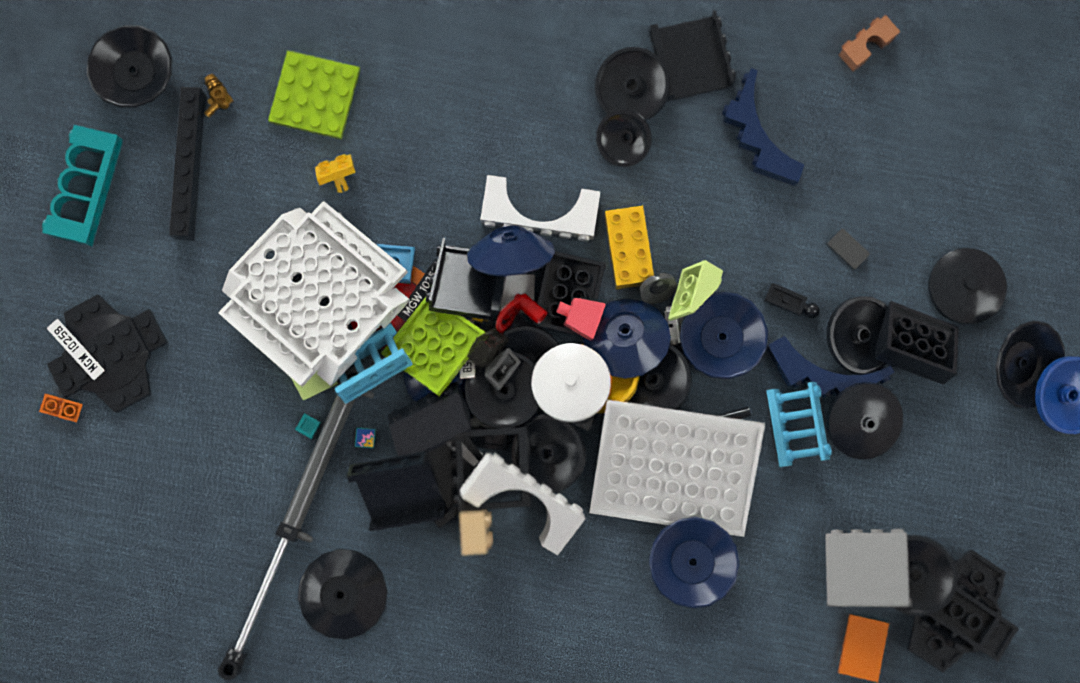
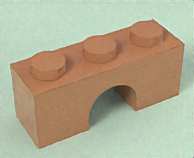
(881, 32)

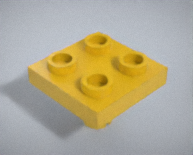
(335, 171)

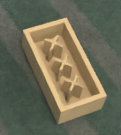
(475, 531)

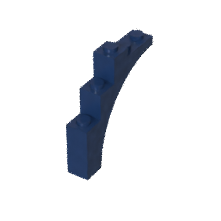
(771, 160)
(795, 368)

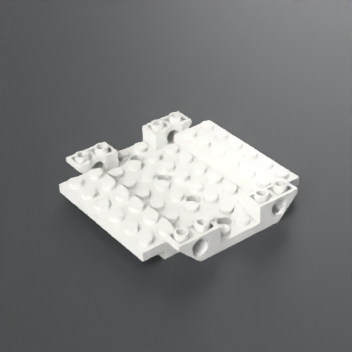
(287, 316)

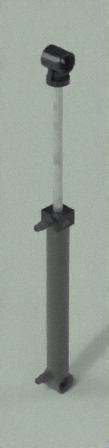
(290, 528)

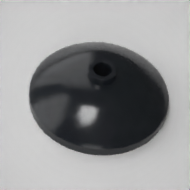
(612, 140)

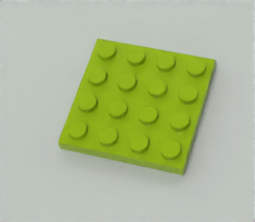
(314, 94)
(435, 345)

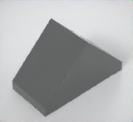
(501, 368)

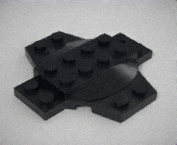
(119, 347)
(968, 621)

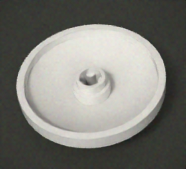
(571, 382)

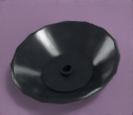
(120, 52)
(1023, 360)
(362, 589)

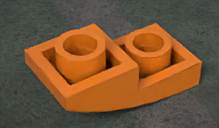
(61, 408)

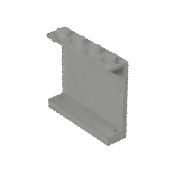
(867, 569)

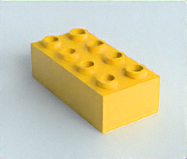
(628, 246)

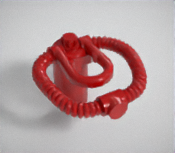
(520, 302)

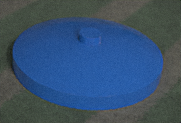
(1059, 395)

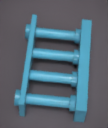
(377, 373)
(783, 436)

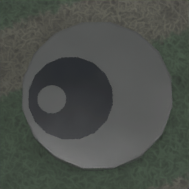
(658, 288)

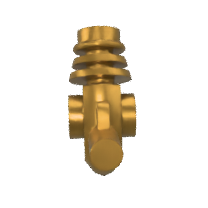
(218, 94)

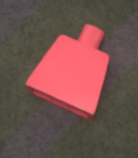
(582, 316)

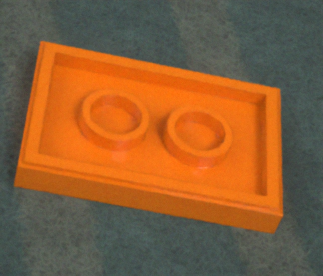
(863, 648)

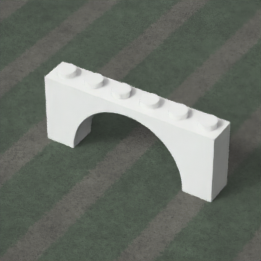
(576, 223)
(496, 476)

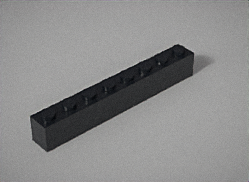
(187, 163)

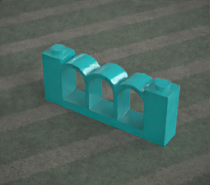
(83, 140)

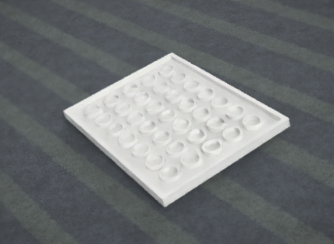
(675, 466)

